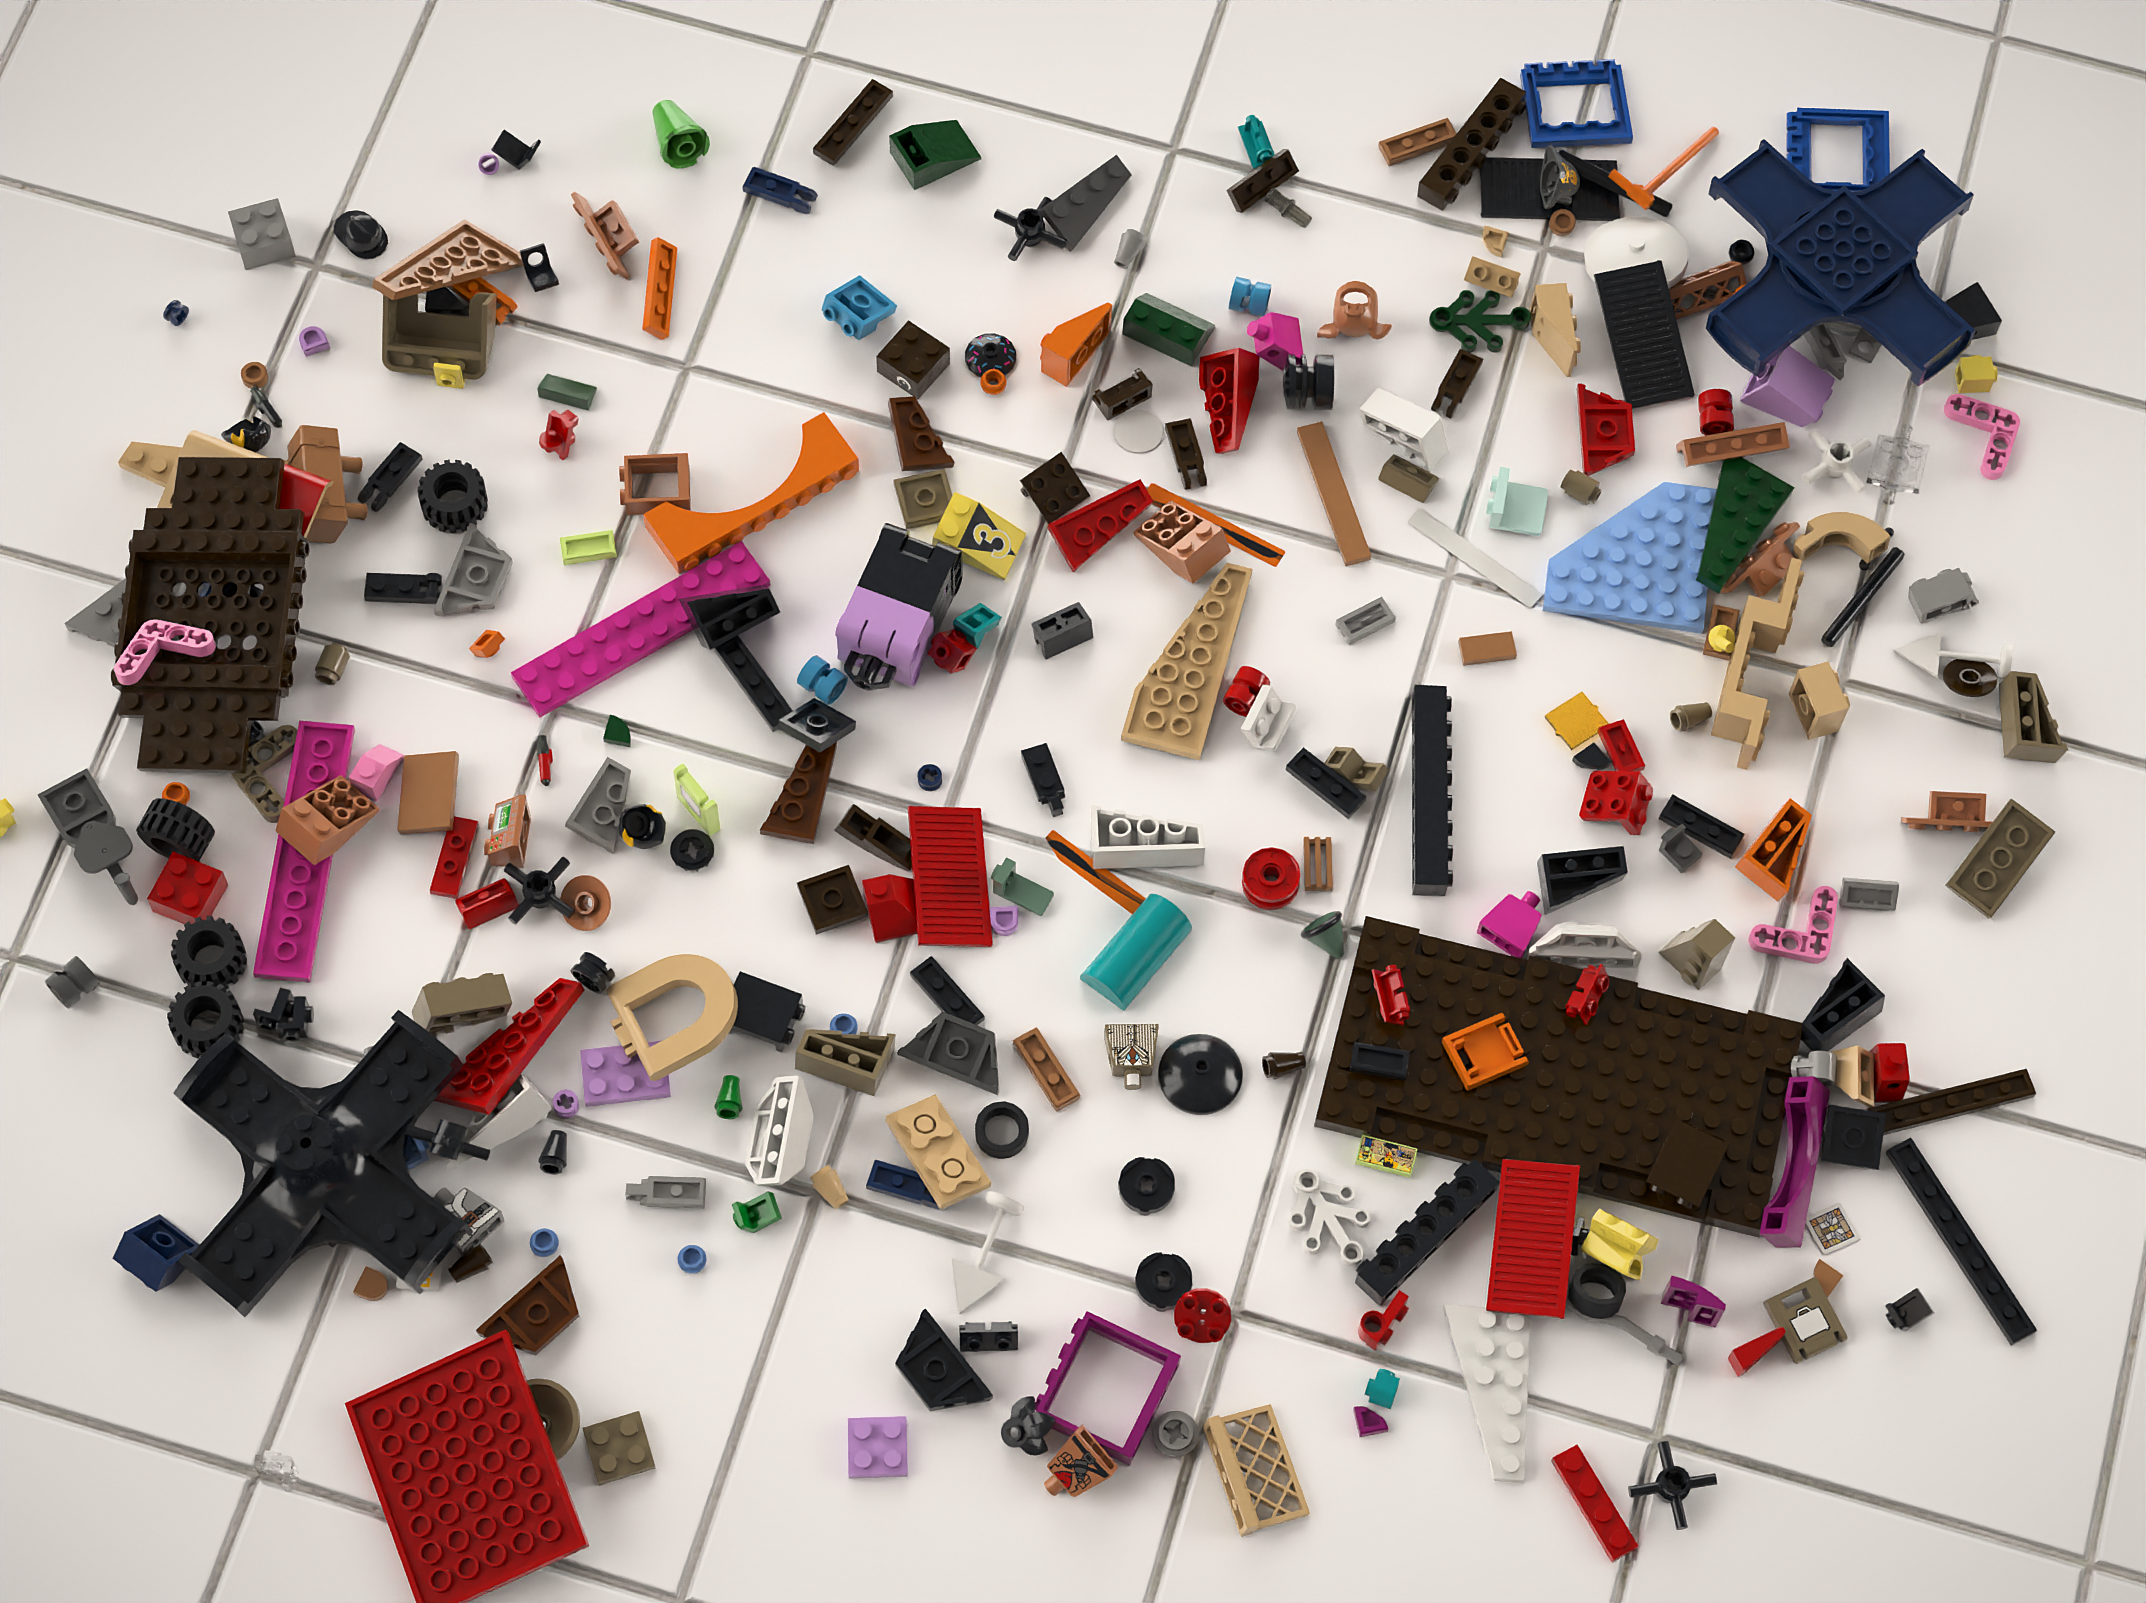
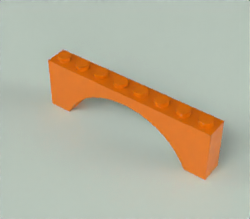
(693, 536)

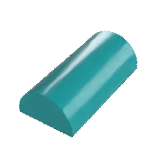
(1137, 950)

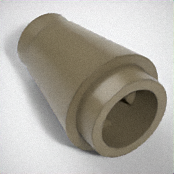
(1689, 715)

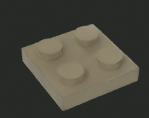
(619, 1448)

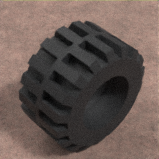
(448, 478)
(176, 828)
(204, 934)
(196, 1001)

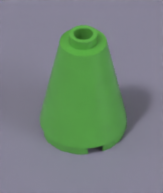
(678, 135)

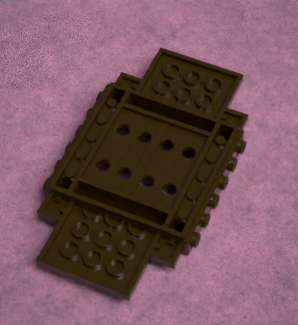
(218, 533)

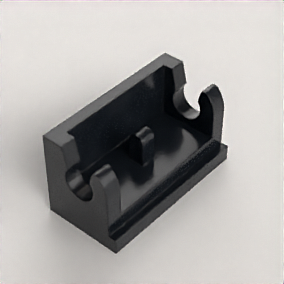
(1062, 630)

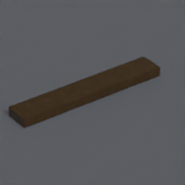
(1956, 1101)

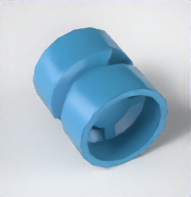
(1258, 299)
(824, 681)

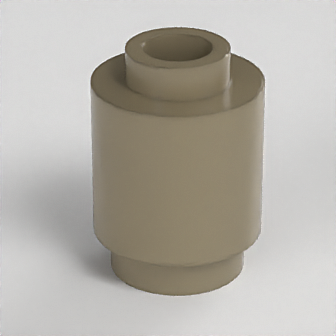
(1581, 487)
(331, 663)

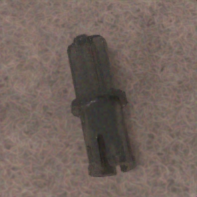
(1287, 208)

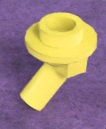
(1722, 638)

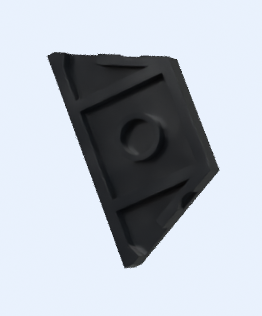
(938, 1369)

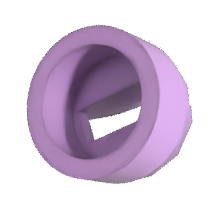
(490, 168)

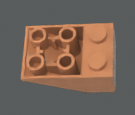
(1183, 541)
(325, 819)

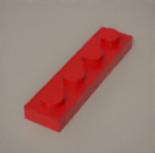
(1594, 1503)

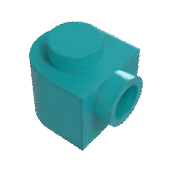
(1383, 1388)

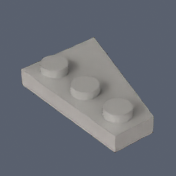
(601, 805)

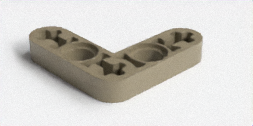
(255, 776)

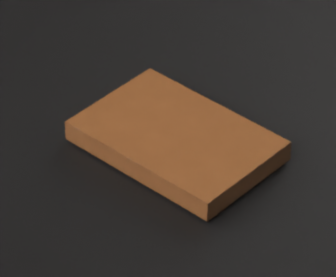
(428, 792)

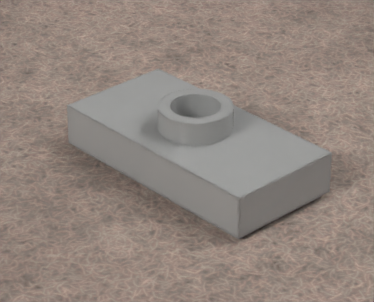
(1869, 894)

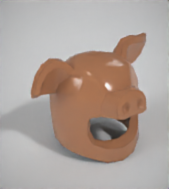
(1357, 318)

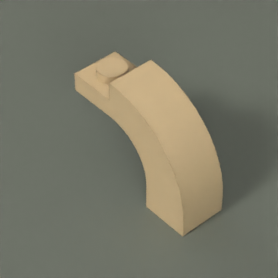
(1843, 529)

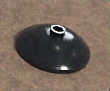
(1198, 1090)

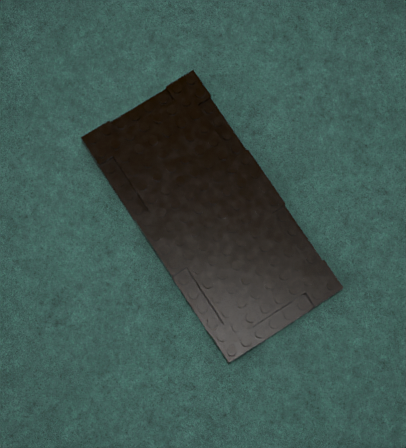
(1587, 1095)

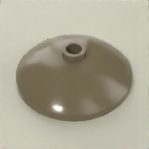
(559, 1413)

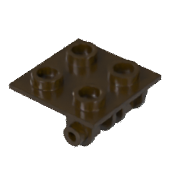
(1054, 488)

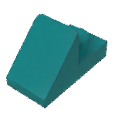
(976, 623)

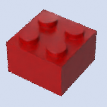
(187, 889)

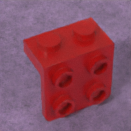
(1617, 798)

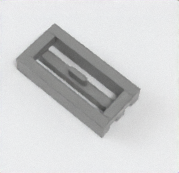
(1347, 631)

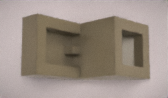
(1355, 770)

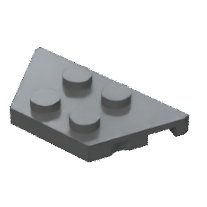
(475, 576)
(101, 617)

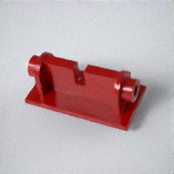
(1594, 983)
(1393, 1006)

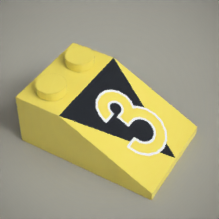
(981, 534)

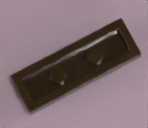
(1262, 180)

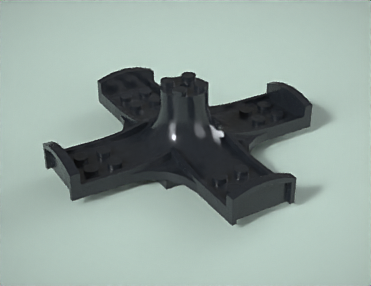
(322, 1163)

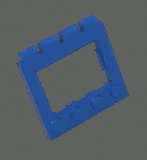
(1568, 133)
(1874, 141)

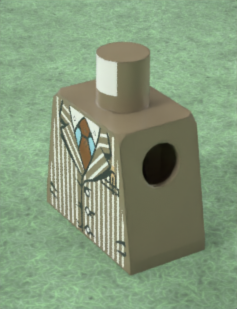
(1131, 1051)

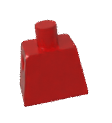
(1890, 1068)

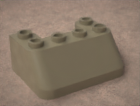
(419, 339)

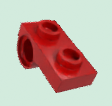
(1395, 1311)

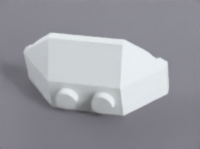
(1586, 946)
(780, 1132)

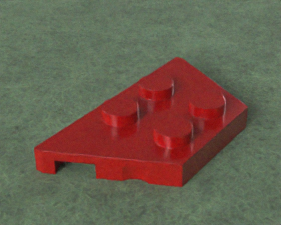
(1604, 430)

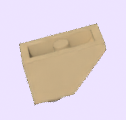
(1856, 1074)

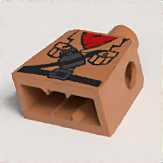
(1079, 1465)

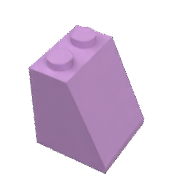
(1790, 388)

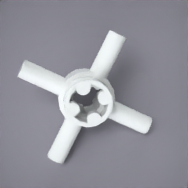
(1830, 459)

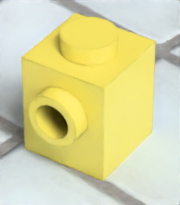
(1975, 374)

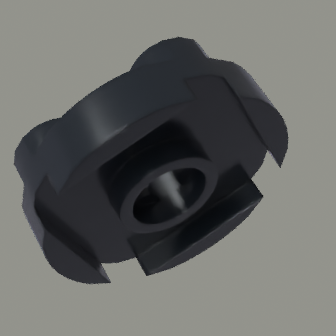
(1146, 1201)
(1166, 1265)

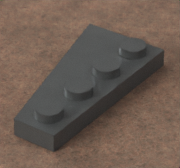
(1084, 202)

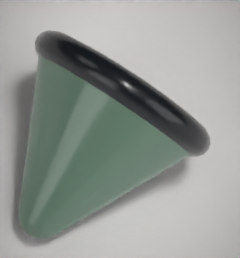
(1326, 933)

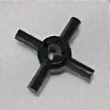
(1026, 235)
(543, 899)
(447, 1140)
(1678, 1476)

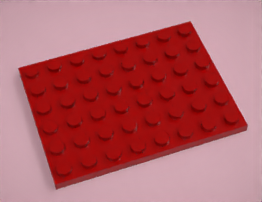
(466, 1474)

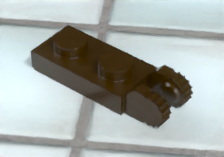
(1457, 381)
(1186, 451)

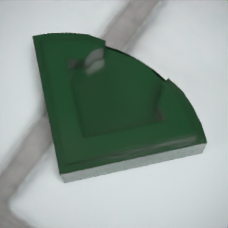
(617, 732)

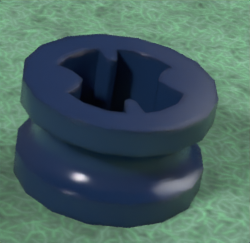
(176, 312)
(932, 770)

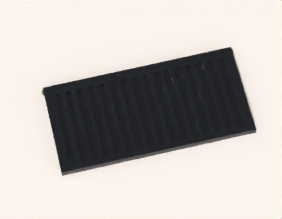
(1513, 191)
(1644, 334)

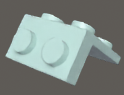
(1516, 505)

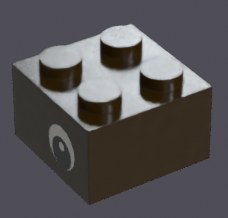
(913, 359)

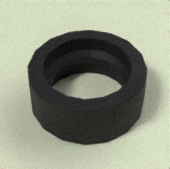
(998, 1109)
(1590, 1305)

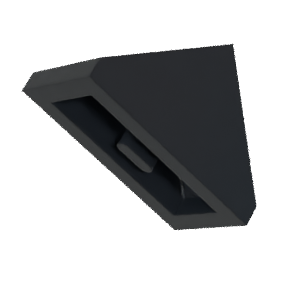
(444, 302)

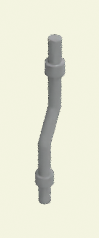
(1654, 1343)

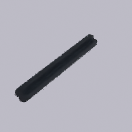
(1601, 177)
(1862, 597)

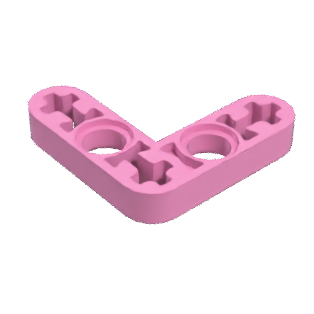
(1997, 429)
(156, 636)
(1804, 941)

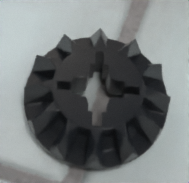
(699, 840)

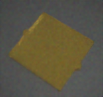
(1576, 720)

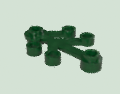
(1476, 319)

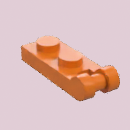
(471, 287)

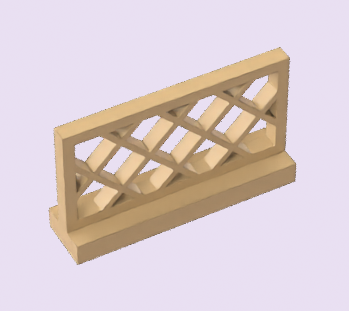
(1232, 1477)

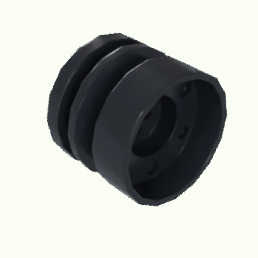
(1309, 382)

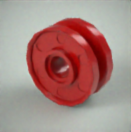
(1274, 863)

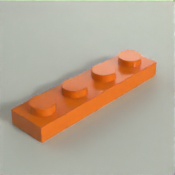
(659, 288)

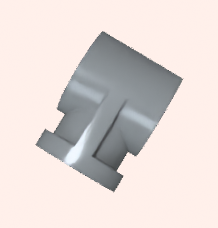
(1818, 1064)

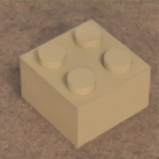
(1819, 700)

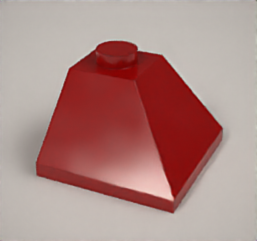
(890, 906)

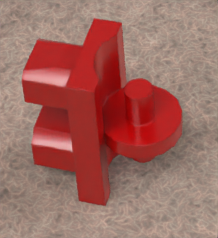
(559, 433)

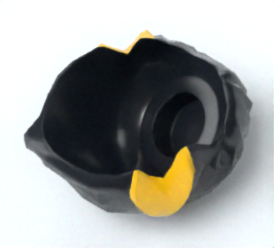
(248, 434)
(642, 826)

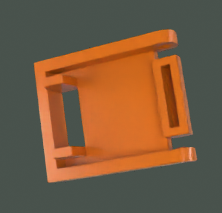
(1488, 1049)

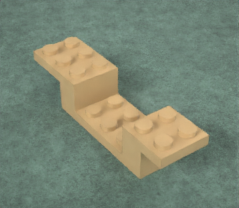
(1763, 627)

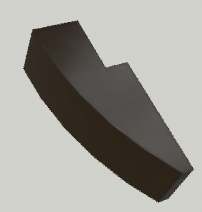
(876, 837)

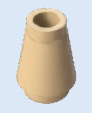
(828, 1185)

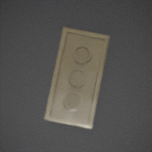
(2000, 858)

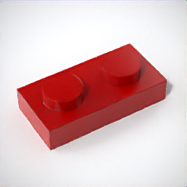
(1621, 747)

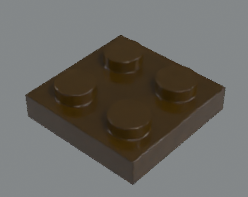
(832, 899)

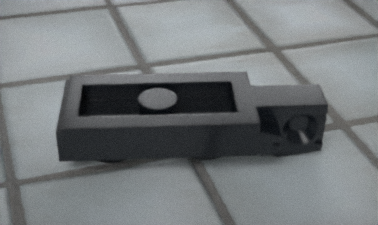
(1044, 777)

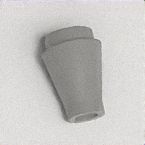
(1129, 247)

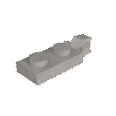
(669, 1192)

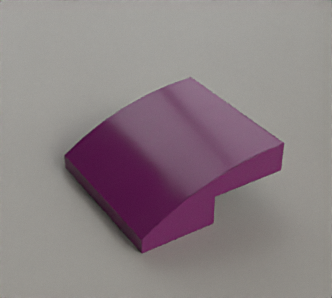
(1702, 1304)

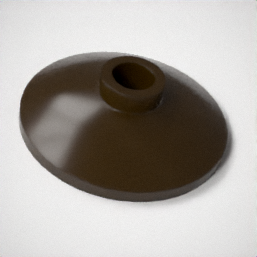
(1970, 678)

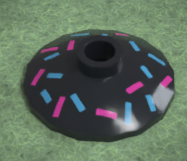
(980, 361)

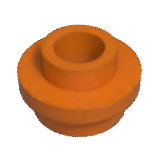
(993, 375)

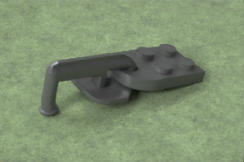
(90, 828)

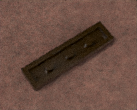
(853, 122)

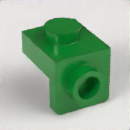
(756, 1213)

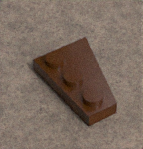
(914, 437)

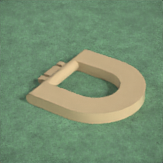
(693, 1041)

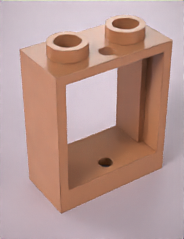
(654, 464)

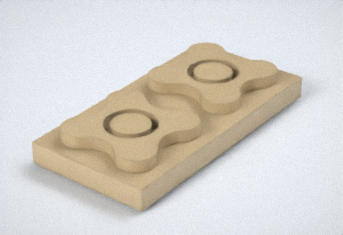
(938, 1151)

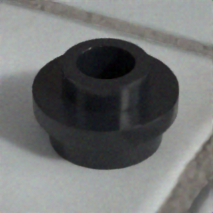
(1741, 246)

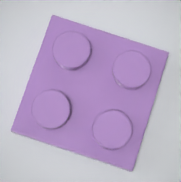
(877, 1447)

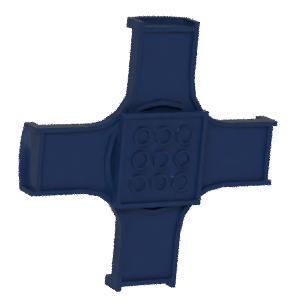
(1840, 261)

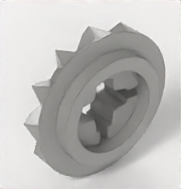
(1170, 1421)

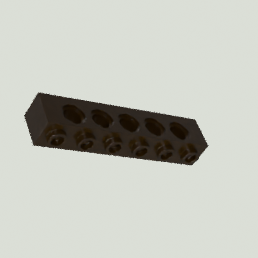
(1503, 97)

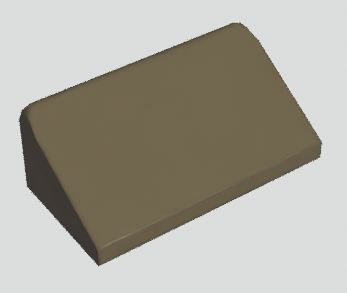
(1408, 478)

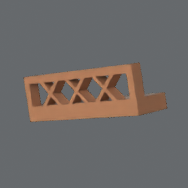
(1701, 281)
(1734, 444)

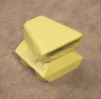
(1618, 1244)

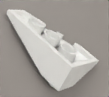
(513, 1115)

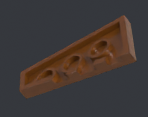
(801, 802)

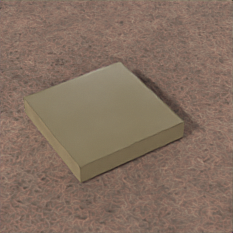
(923, 497)

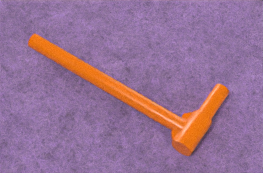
(1643, 195)

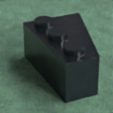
(1577, 874)
(1842, 1009)

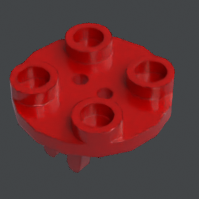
(1216, 1317)

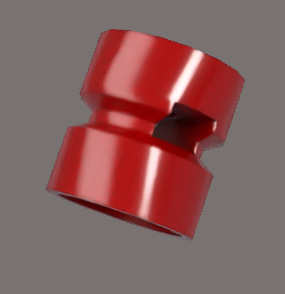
(1715, 411)
(1244, 690)

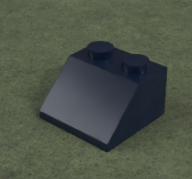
(153, 1252)

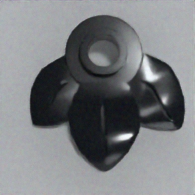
(1030, 1425)

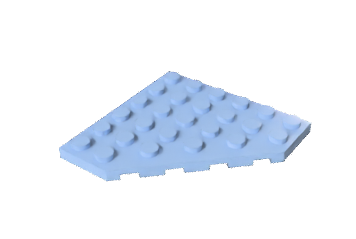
(1638, 563)

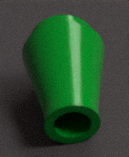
(729, 1101)

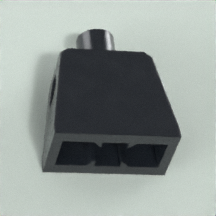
(1976, 310)

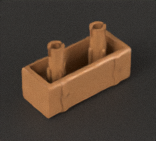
(318, 452)

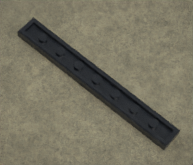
(1961, 1241)

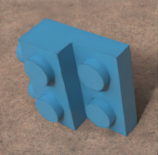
(857, 307)

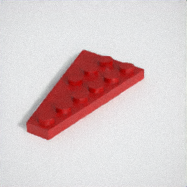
(506, 1053)

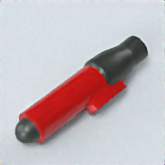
(545, 759)

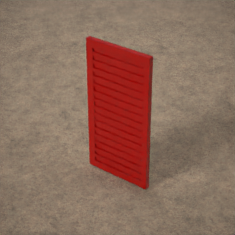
(949, 876)
(1533, 1238)

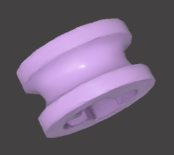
(560, 1110)

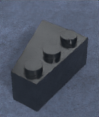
(728, 613)

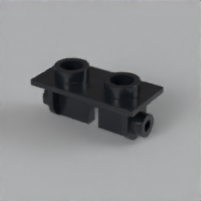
(976, 1338)

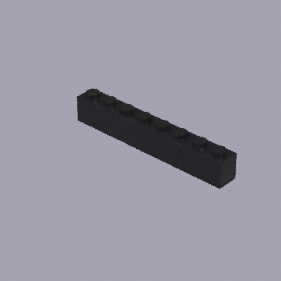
(1430, 791)

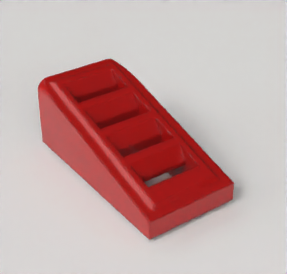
(1750, 1353)

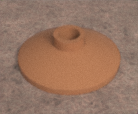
(576, 895)

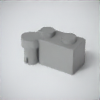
(1942, 594)

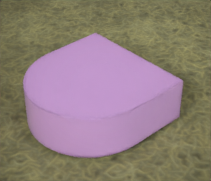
(313, 340)
(1004, 920)

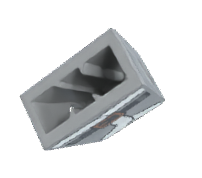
(475, 1211)

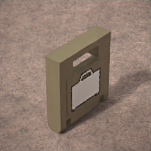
(1807, 1324)

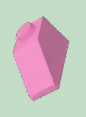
(375, 771)

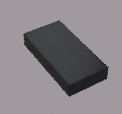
(1379, 1061)

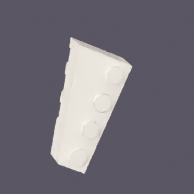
(1142, 841)

